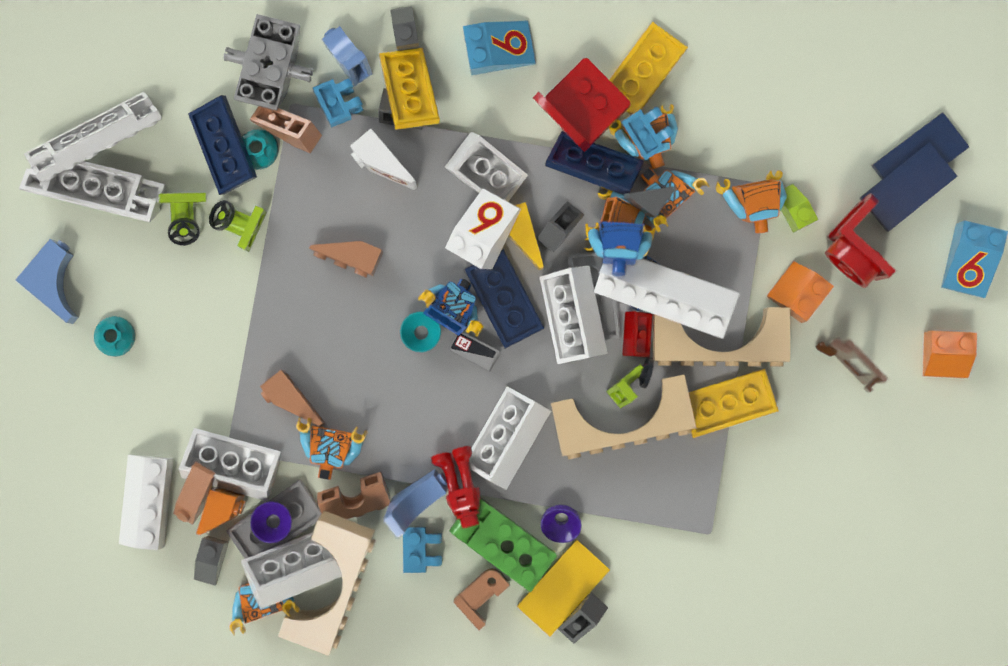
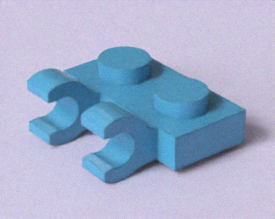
(332, 103)
(642, 133)
(415, 550)

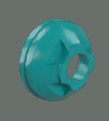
(269, 151)
(408, 328)
(125, 336)

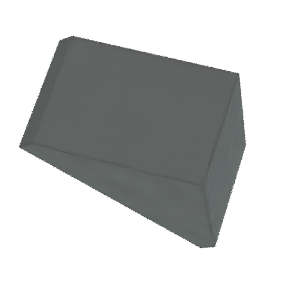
(650, 201)

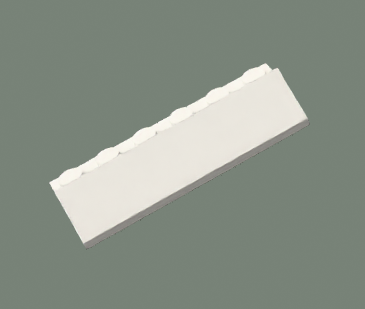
(92, 137)
(100, 189)
(671, 295)

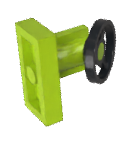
(182, 215)
(238, 222)
(622, 393)

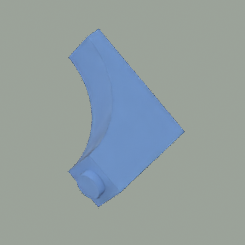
(347, 55)
(45, 278)
(414, 500)

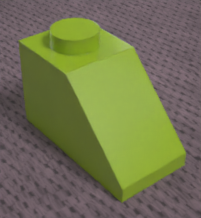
(797, 209)

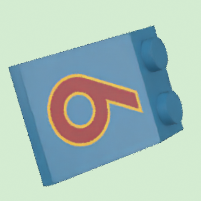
(498, 46)
(973, 258)

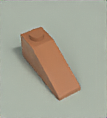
(288, 127)
(286, 395)
(194, 493)

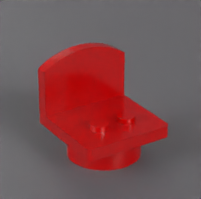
(584, 103)
(851, 253)

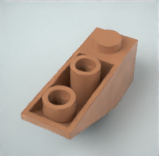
(355, 254)

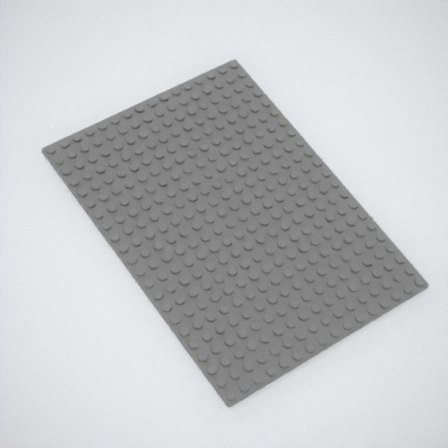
(347, 354)

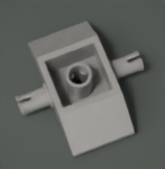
(269, 42)

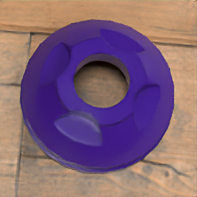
(263, 530)
(561, 531)

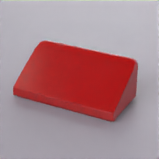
(637, 334)

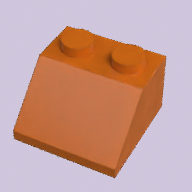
(800, 291)
(949, 353)
(220, 508)

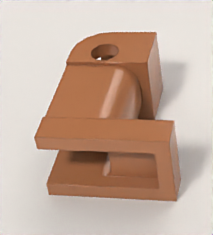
(478, 593)

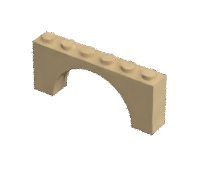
(768, 345)
(672, 416)
(349, 546)

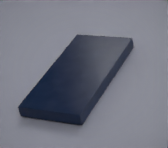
(938, 132)
(222, 145)
(595, 165)
(910, 186)
(505, 301)

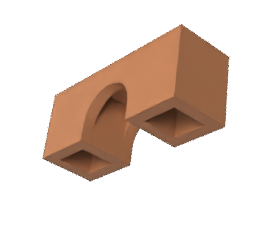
(373, 497)

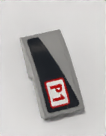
(474, 350)

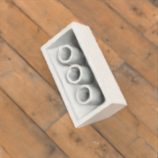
(573, 314)
(507, 437)
(236, 463)
(146, 502)
(289, 570)

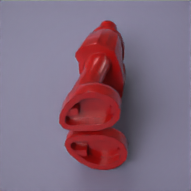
(464, 501)

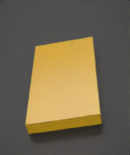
(647, 66)
(409, 88)
(732, 402)
(563, 587)

